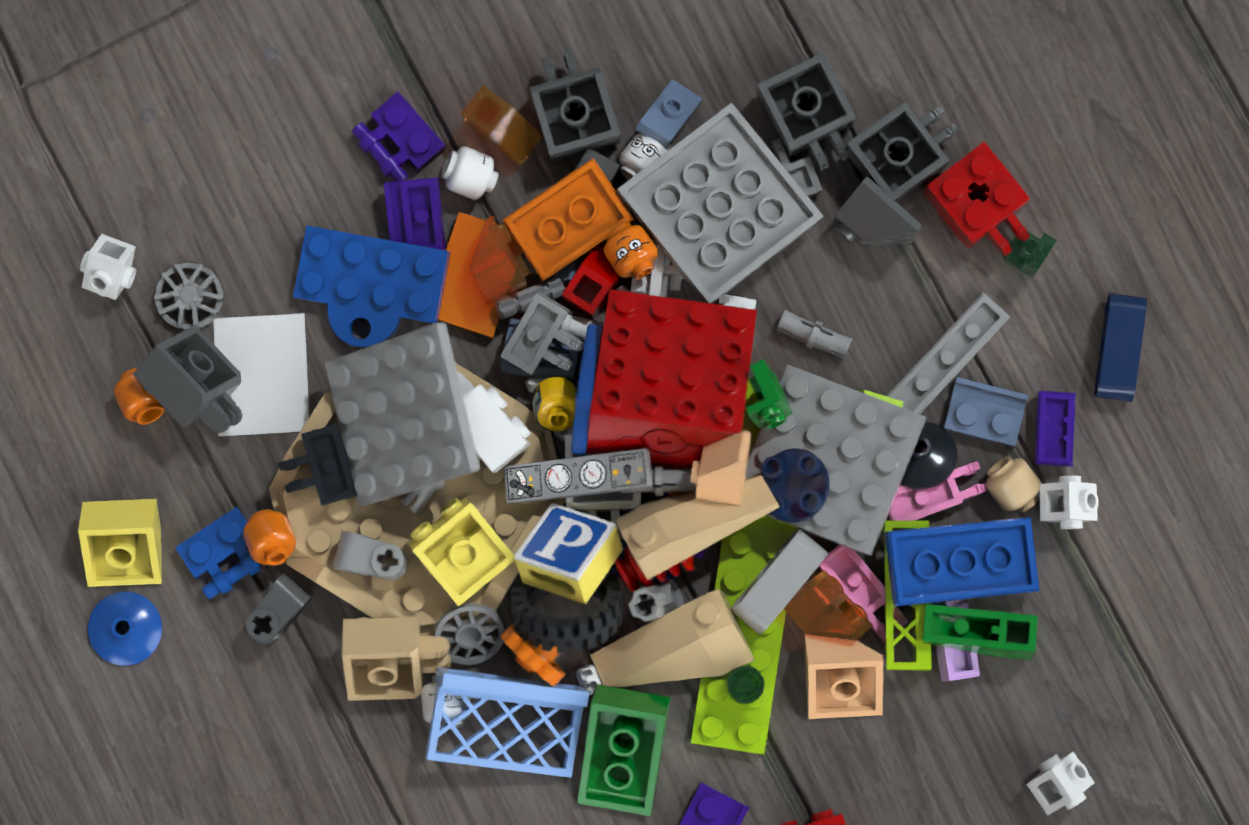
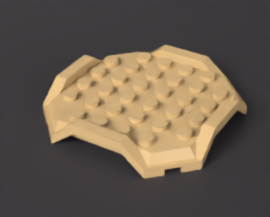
(389, 521)

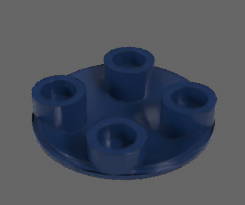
(797, 483)

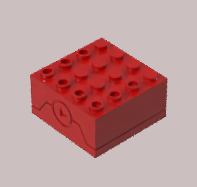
(669, 376)

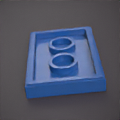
(586, 389)

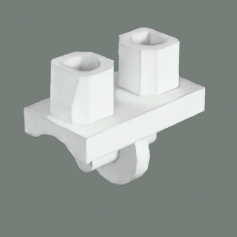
(658, 281)

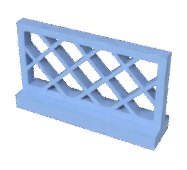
(512, 690)

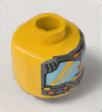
(554, 404)

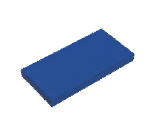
(961, 561)

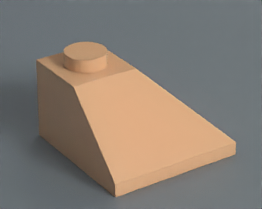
(842, 678)

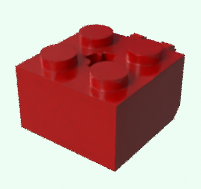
(977, 219)

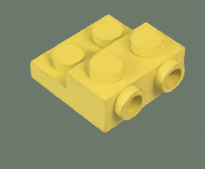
(460, 549)

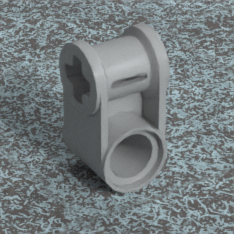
(364, 555)

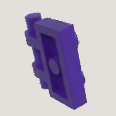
(406, 130)

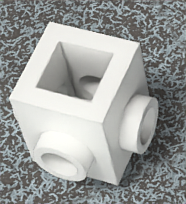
(108, 267)
(1068, 502)
(1060, 783)

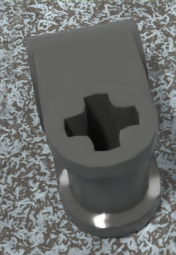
(282, 604)

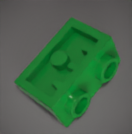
(773, 406)

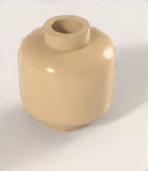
(1013, 484)

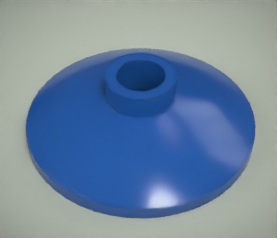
(142, 636)

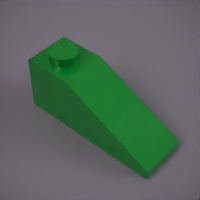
(981, 631)

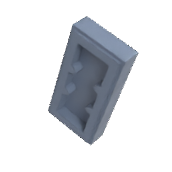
(669, 113)

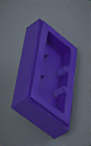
(1054, 429)

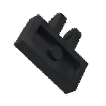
(327, 464)

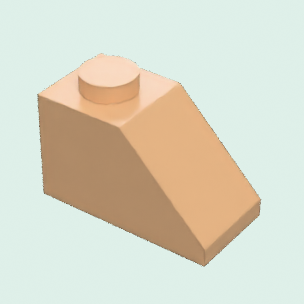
(722, 470)

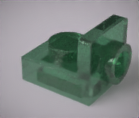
(1030, 254)

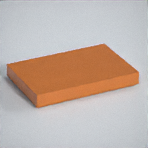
(568, 219)
(462, 300)

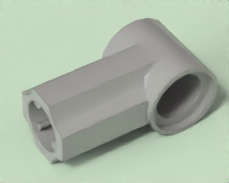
(656, 601)

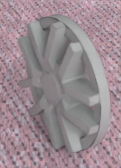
(189, 295)
(471, 632)

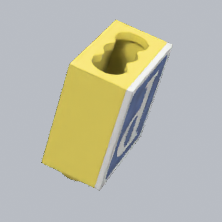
(568, 553)

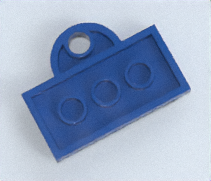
(370, 281)

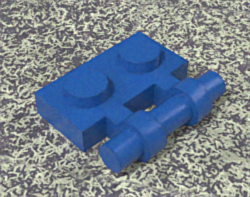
(213, 546)

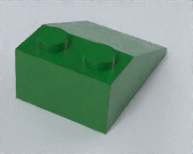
(623, 749)

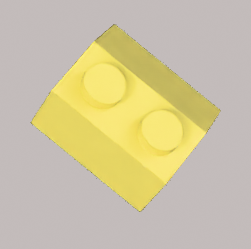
(121, 542)

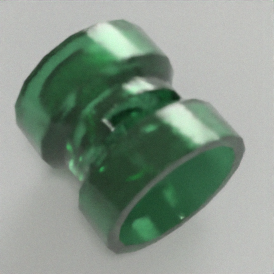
(748, 681)

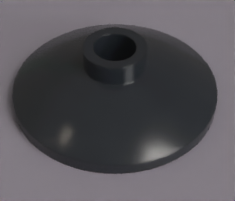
(933, 465)

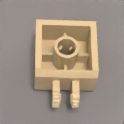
(389, 657)

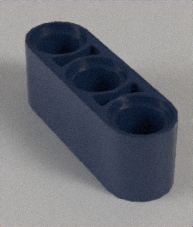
(1120, 347)

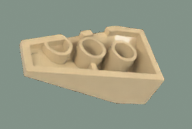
(680, 525)
(681, 645)

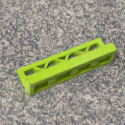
(921, 650)

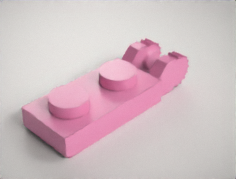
(917, 504)
(859, 584)

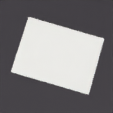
(272, 370)

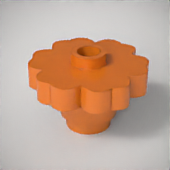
(532, 657)

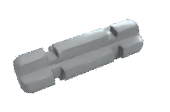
(521, 300)

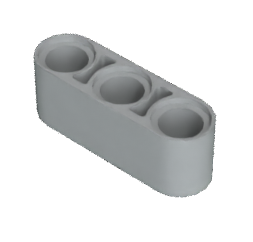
(779, 581)

